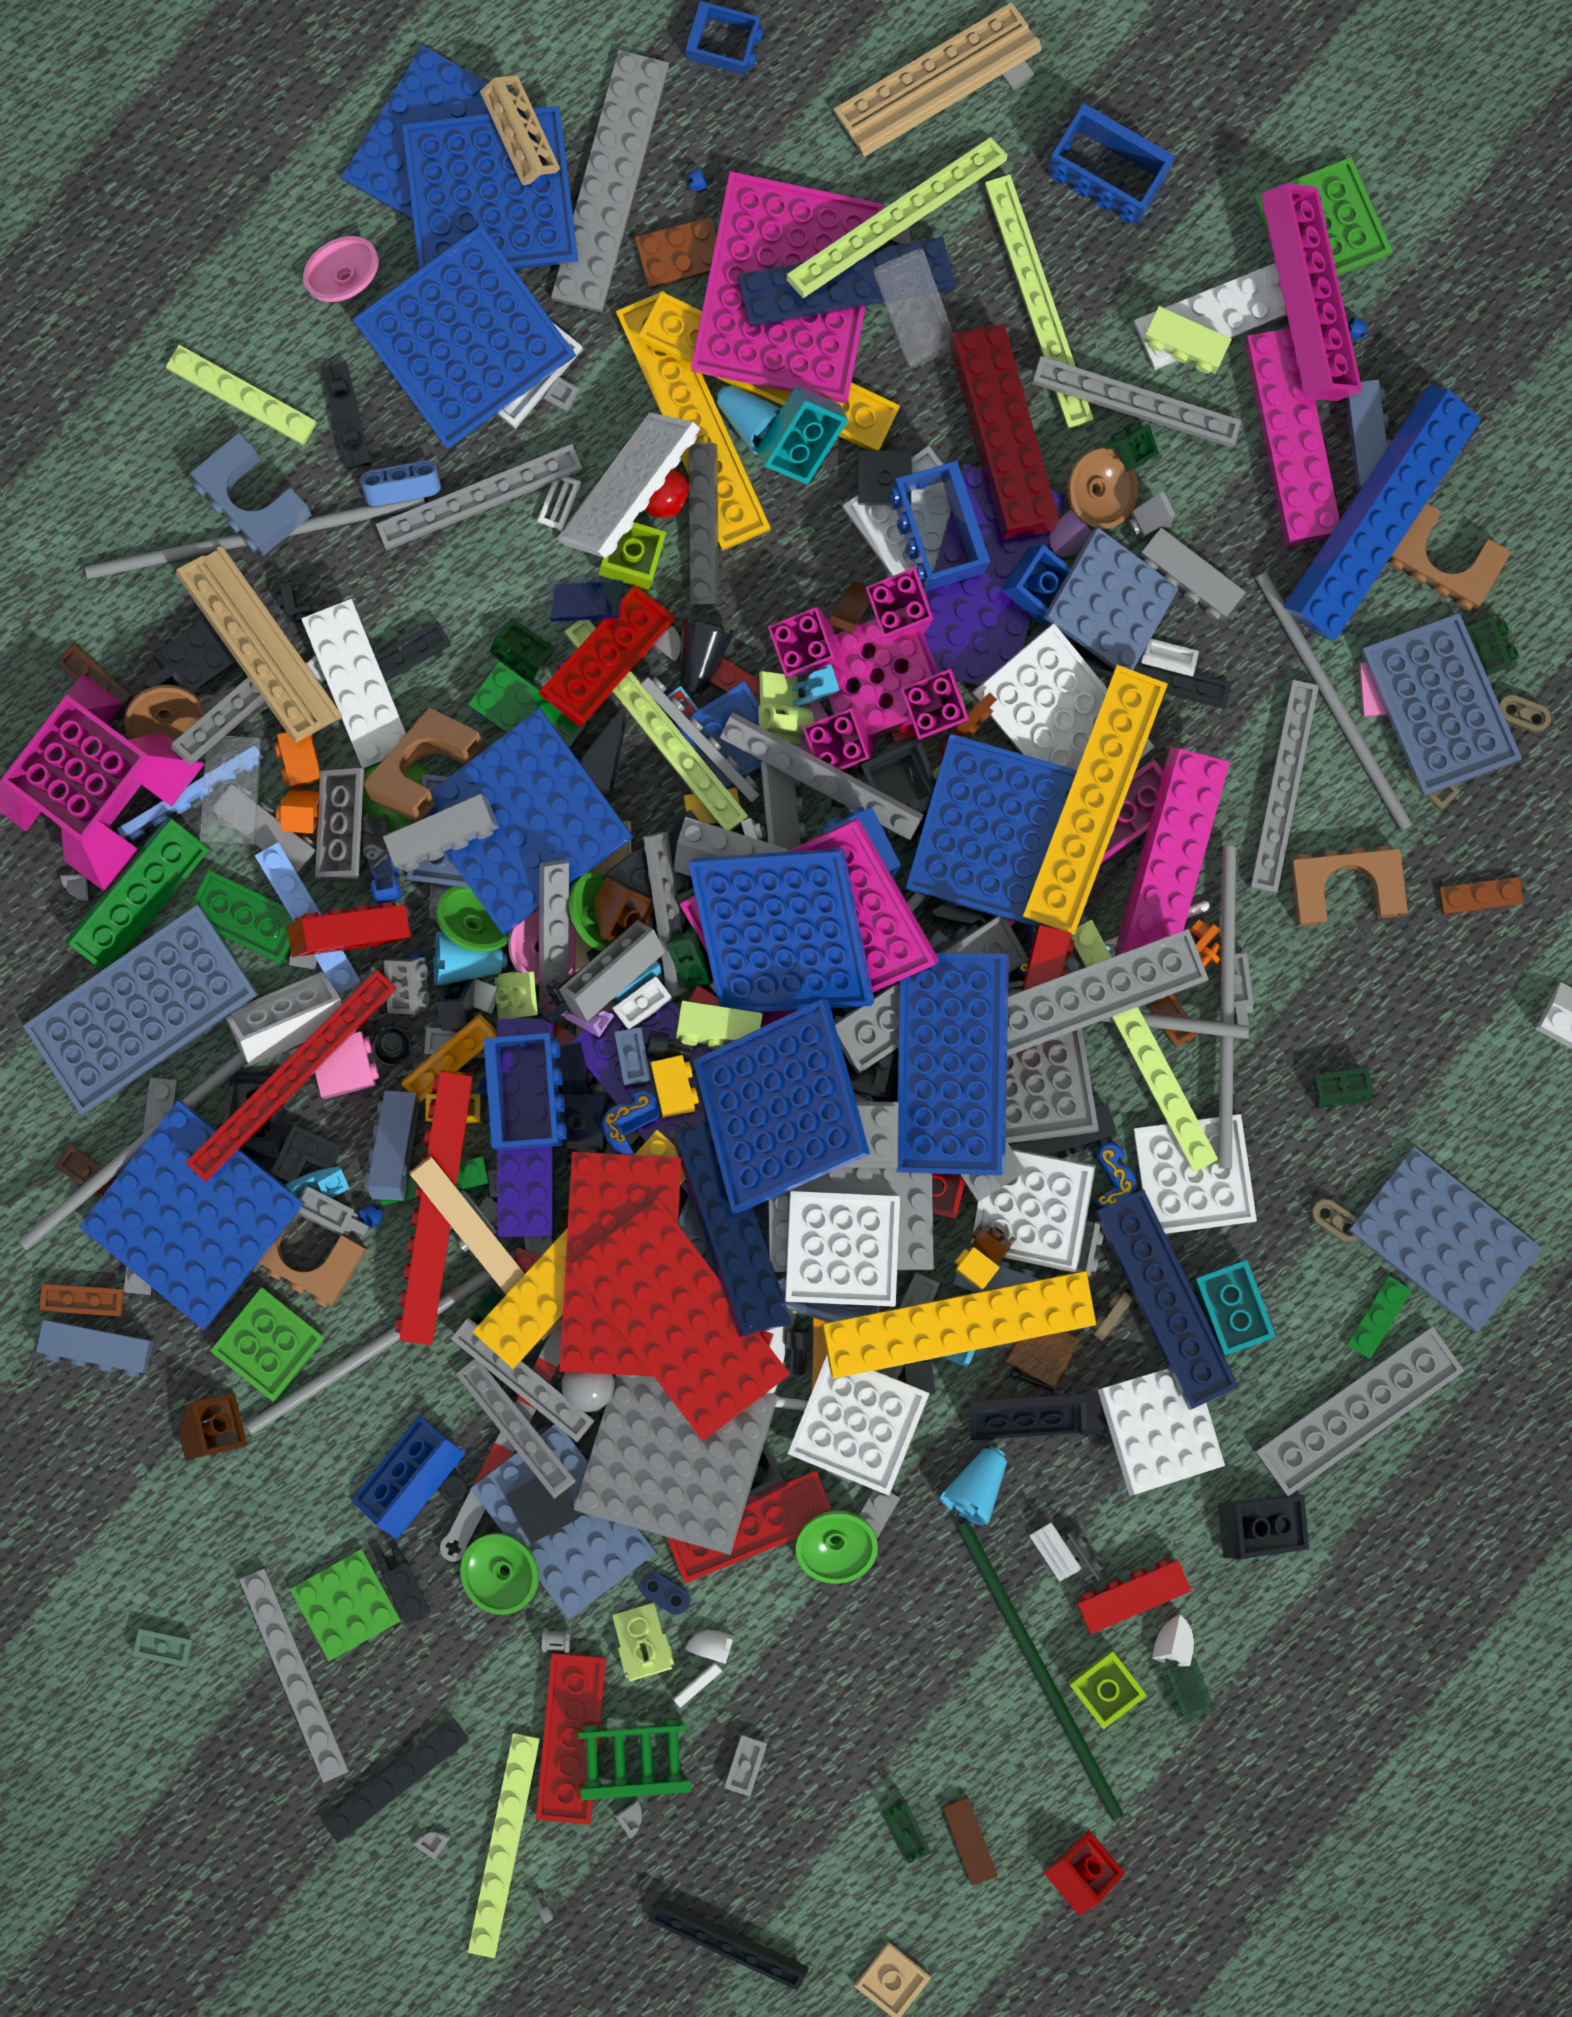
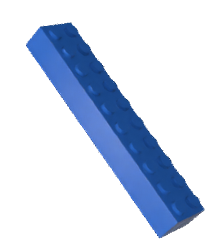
(1382, 512)

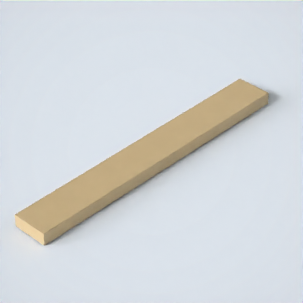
(469, 1226)

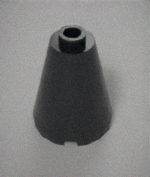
(701, 652)

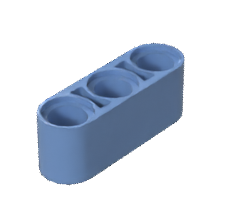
(400, 483)

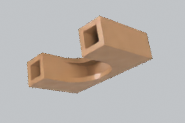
(1466, 587)
(430, 735)
(1380, 867)
(326, 1281)

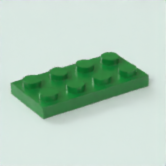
(510, 699)
(245, 916)

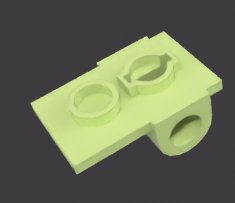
(777, 709)
(516, 995)
(642, 1644)

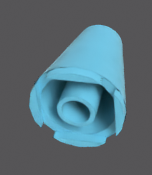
(747, 414)
(459, 964)
(977, 1486)

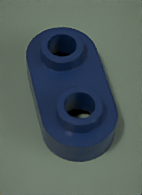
(664, 1593)

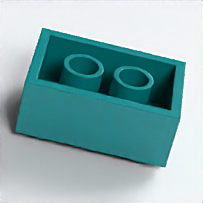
(802, 435)
(1234, 1307)

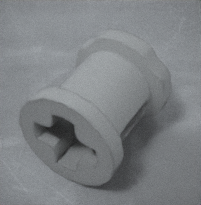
(556, 1640)

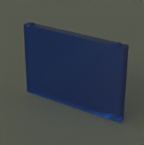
(587, 601)

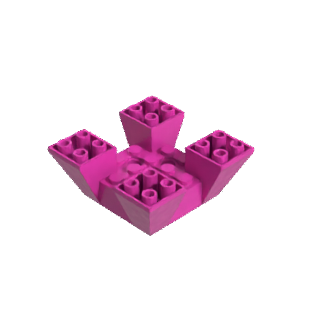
(898, 633)
(121, 764)

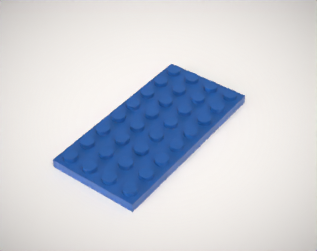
(954, 1066)

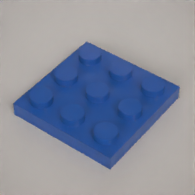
(714, 719)

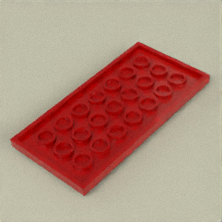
(602, 1198)
(678, 1319)

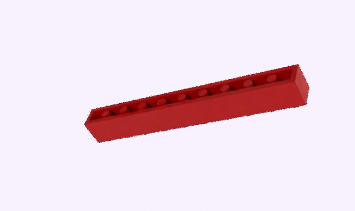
(432, 1229)

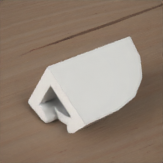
(1175, 1642)
(711, 1644)

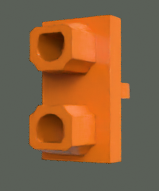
(1206, 936)

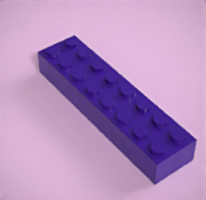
(526, 1175)

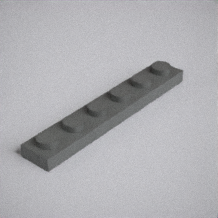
(703, 524)

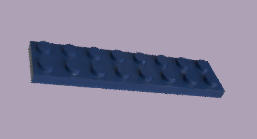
(772, 299)
(731, 1237)
(1166, 1299)

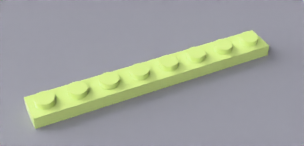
(504, 1845)

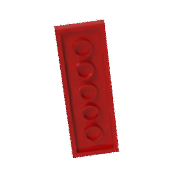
(607, 657)
(762, 1527)
(572, 1701)

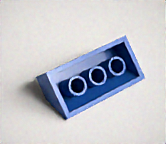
(408, 1477)

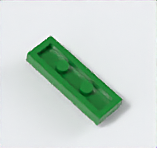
(1378, 1317)

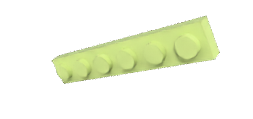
(241, 395)

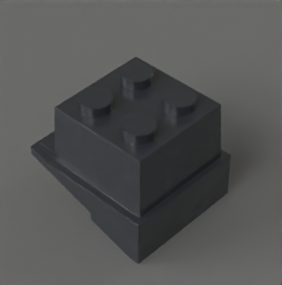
(893, 777)
(875, 1079)

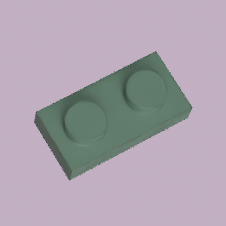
(163, 1647)

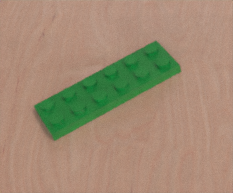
(137, 894)

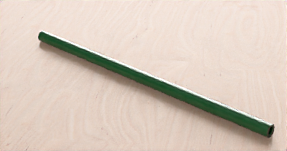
(1040, 1670)

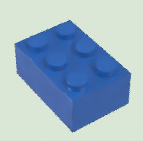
(1036, 582)

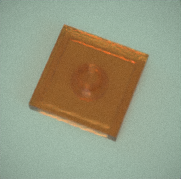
(1044, 1356)

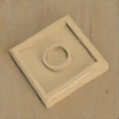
(892, 1981)

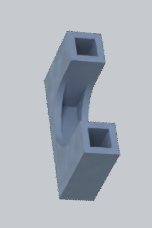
(262, 527)

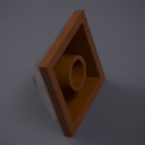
(620, 908)
(211, 1427)

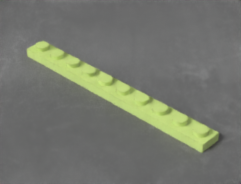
(896, 217)
(1034, 289)
(670, 742)
(1151, 1062)

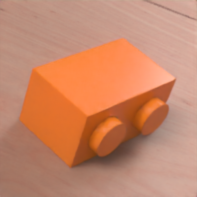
(300, 761)
(298, 811)

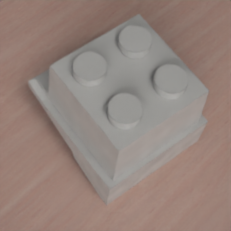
(881, 1133)

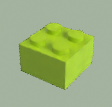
(635, 556)
(1107, 1689)

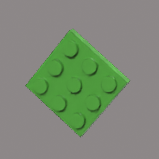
(267, 1344)
(345, 1604)

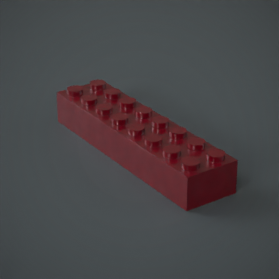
(1003, 432)

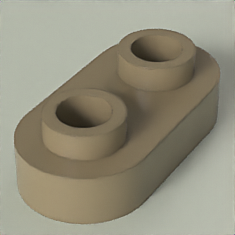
(1523, 712)
(1334, 1223)
(1118, 1305)

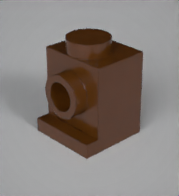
(991, 1242)

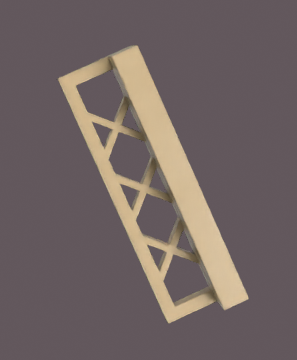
(514, 128)

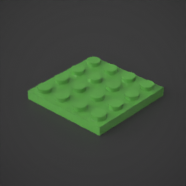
(1348, 213)

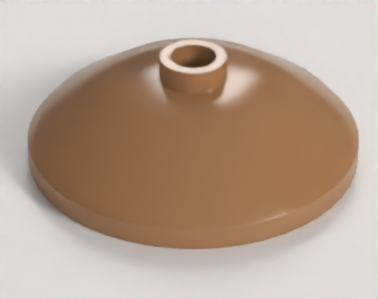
(1114, 489)
(144, 715)

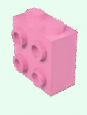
(348, 1068)

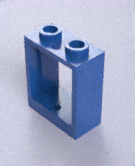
(728, 16)

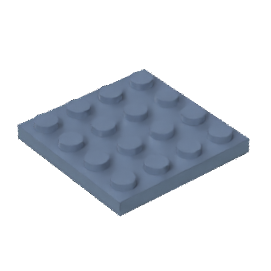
(1111, 601)

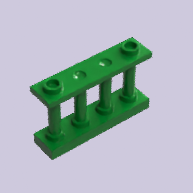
(647, 1782)

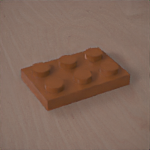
(677, 252)

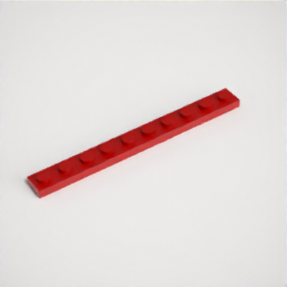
(290, 1076)

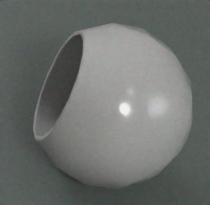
(588, 1390)

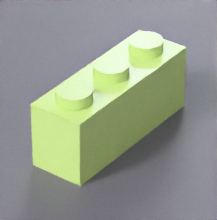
(1186, 341)
(714, 1024)

